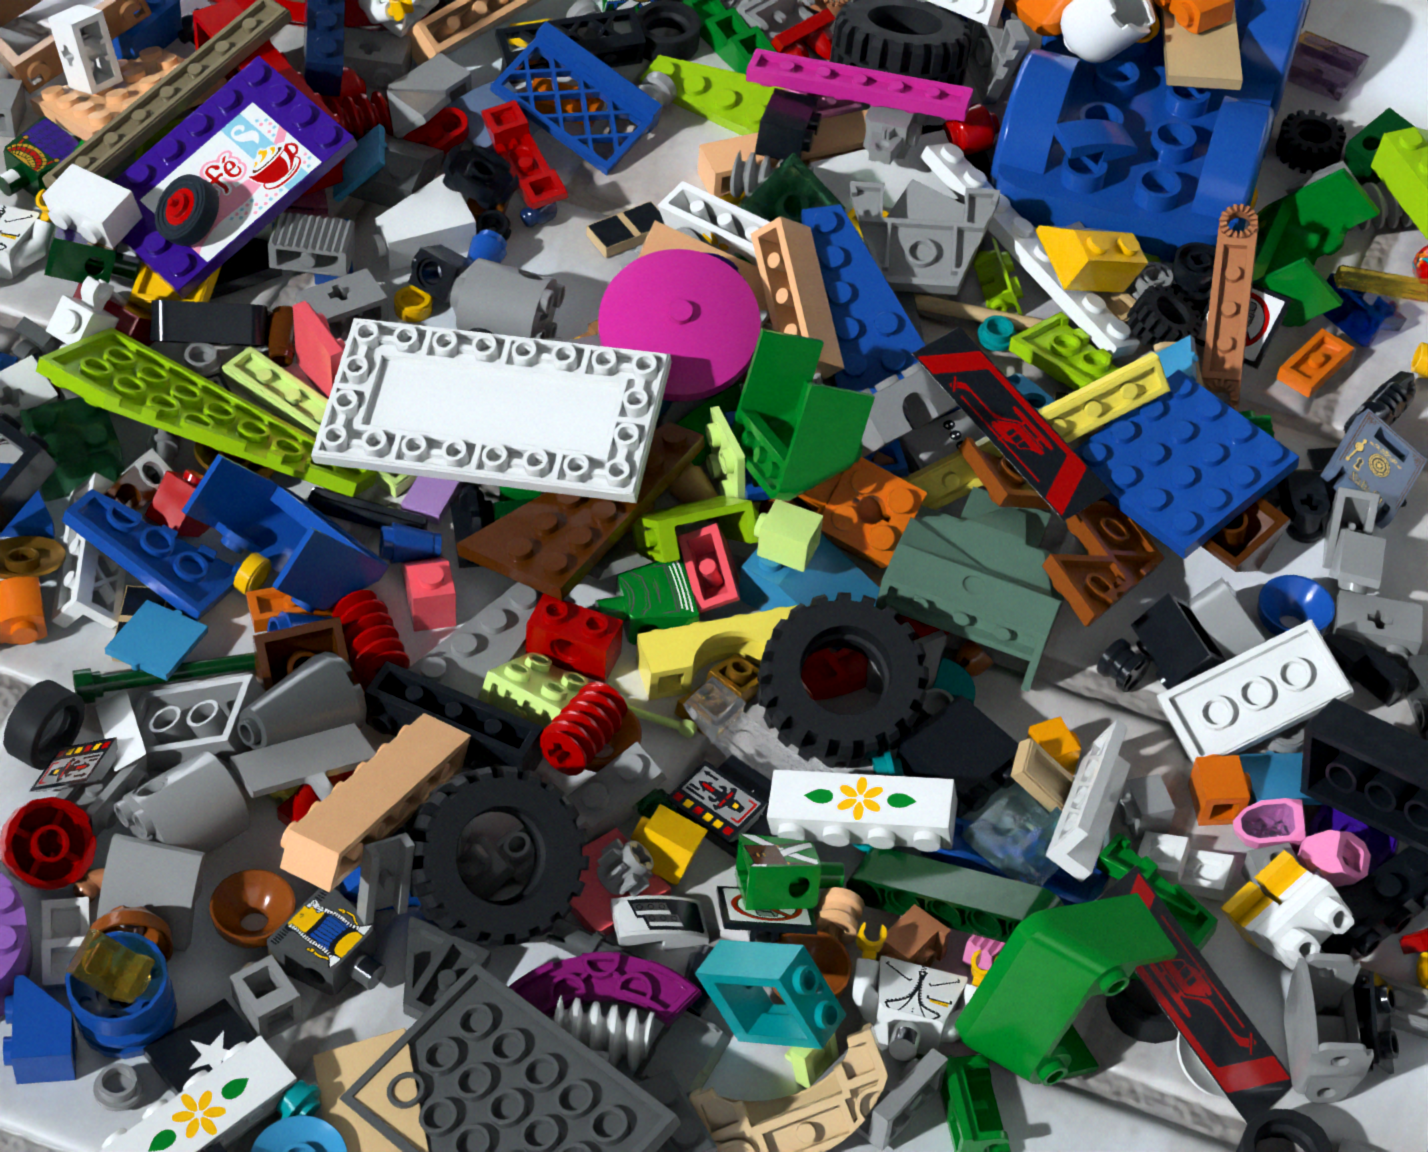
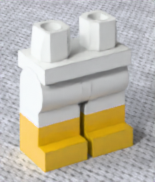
(1294, 916)

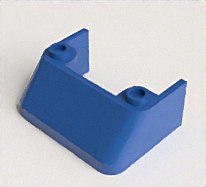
(308, 549)

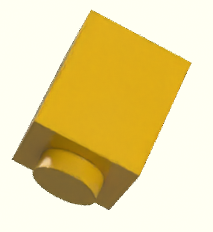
(670, 841)

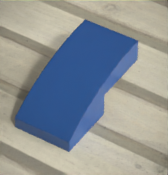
(1094, 136)

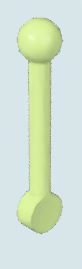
(685, 727)

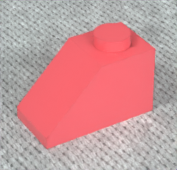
(710, 567)
(430, 593)

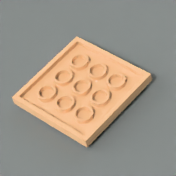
(87, 113)

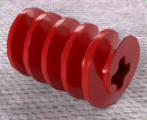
(364, 114)
(369, 634)
(583, 728)

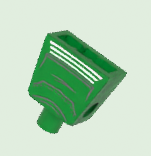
(651, 599)

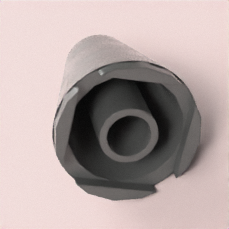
(304, 703)

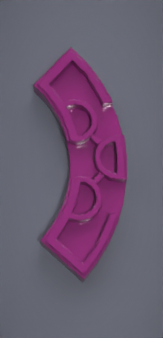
(609, 979)

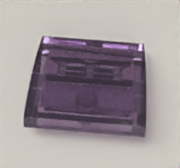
(1325, 66)

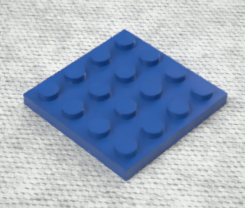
(1185, 464)

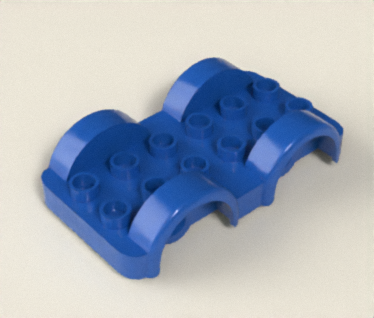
(1192, 143)

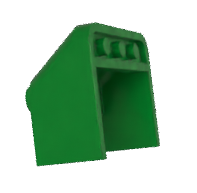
(1301, 230)
(790, 426)
(1047, 975)

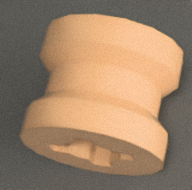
(839, 913)

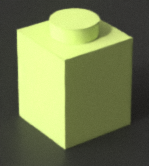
(788, 535)

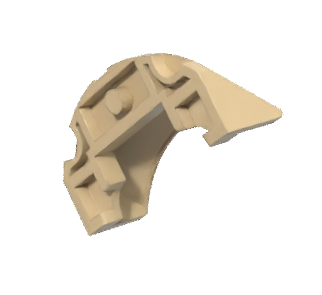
(805, 1120)

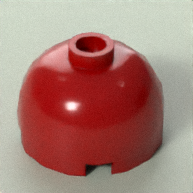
(47, 844)

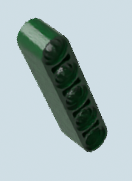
(949, 893)

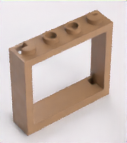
(44, 57)

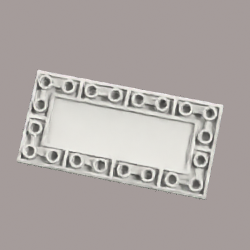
(493, 409)

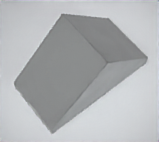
(1350, 511)

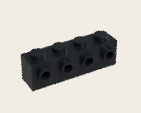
(496, 738)
(1383, 904)

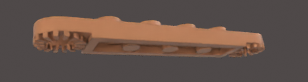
(1230, 304)

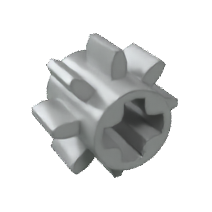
(625, 867)

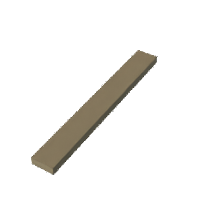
(176, 90)

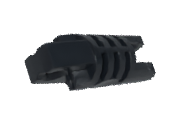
(1389, 399)

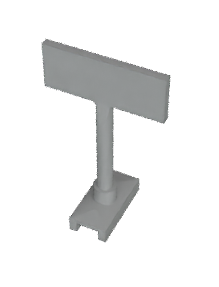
(312, 759)

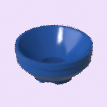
(1297, 598)

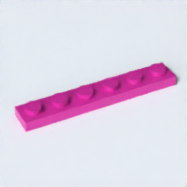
(859, 84)

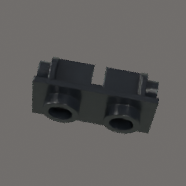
(470, 516)
(1373, 1005)

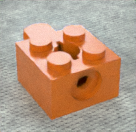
(866, 510)

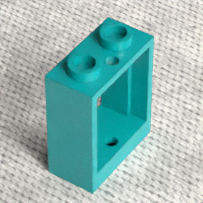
(735, 982)

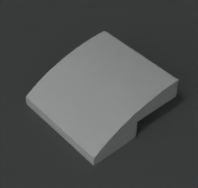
(155, 877)

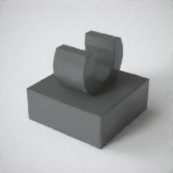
(35, 340)

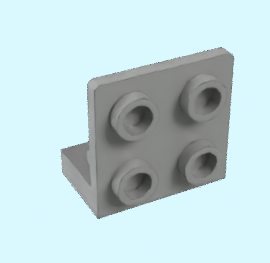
(905, 1094)

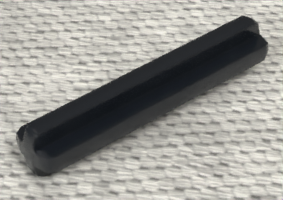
(363, 511)

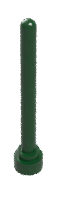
(93, 684)

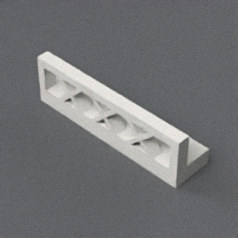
(82, 574)
(1090, 804)

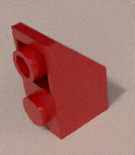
(170, 500)

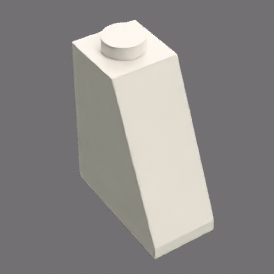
(421, 220)

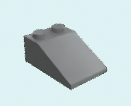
(194, 719)

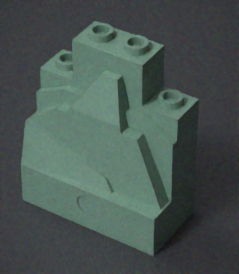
(977, 577)

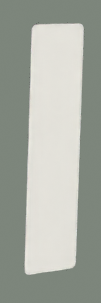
(119, 721)

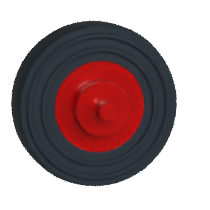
(187, 210)

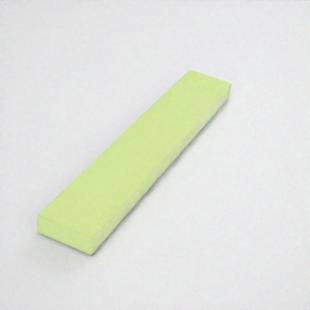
(293, 402)

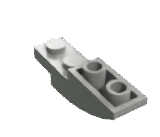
(602, 802)

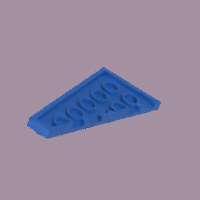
(867, 316)

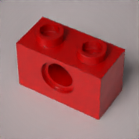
(575, 637)

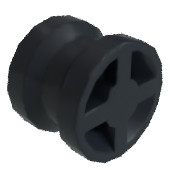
(1123, 665)

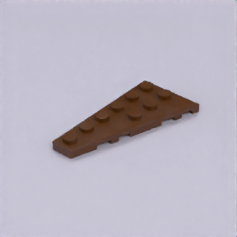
(563, 536)

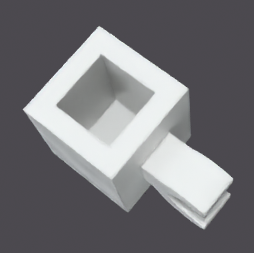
(83, 317)

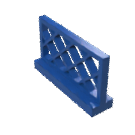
(599, 82)

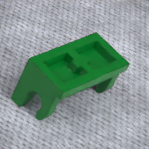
(972, 1106)

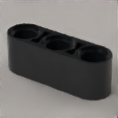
(209, 323)

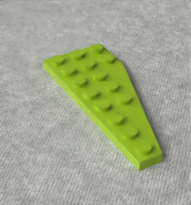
(153, 389)

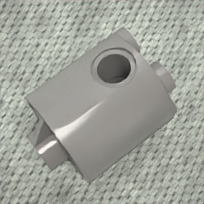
(506, 300)
(189, 805)

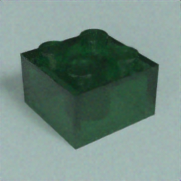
(79, 442)

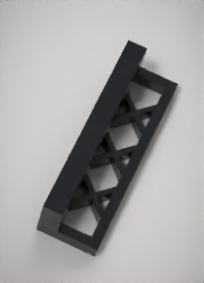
(613, 49)

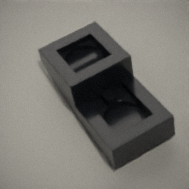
(1368, 667)

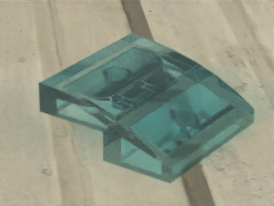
(1016, 836)

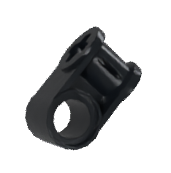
(1305, 503)

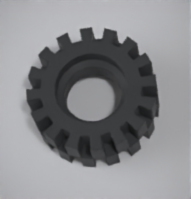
(1299, 129)
(1163, 316)

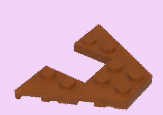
(1116, 545)

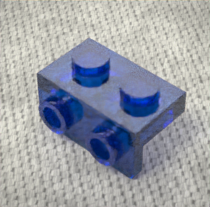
(1364, 314)

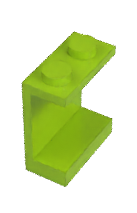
(656, 534)

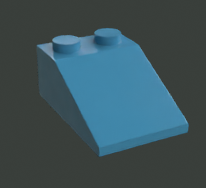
(774, 585)

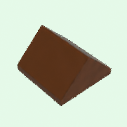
(1249, 537)
(286, 649)

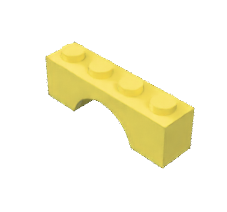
(675, 655)

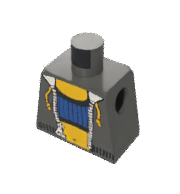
(327, 945)

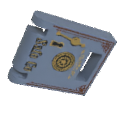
(1376, 462)

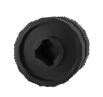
(1194, 273)

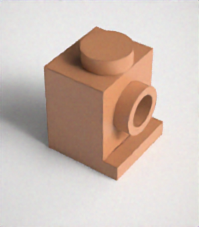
(916, 939)

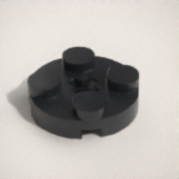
(479, 175)

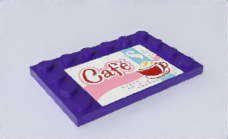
(257, 148)

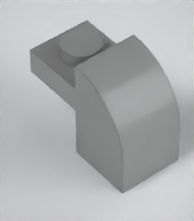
(1226, 619)

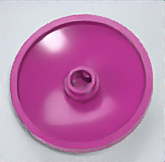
(688, 309)

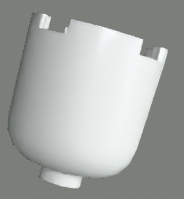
(1104, 27)

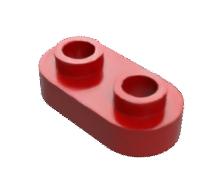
(435, 132)

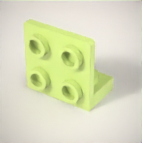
(726, 458)
(531, 688)

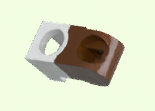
(134, 486)

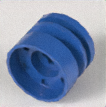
(127, 1030)

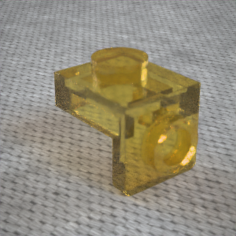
(111, 967)

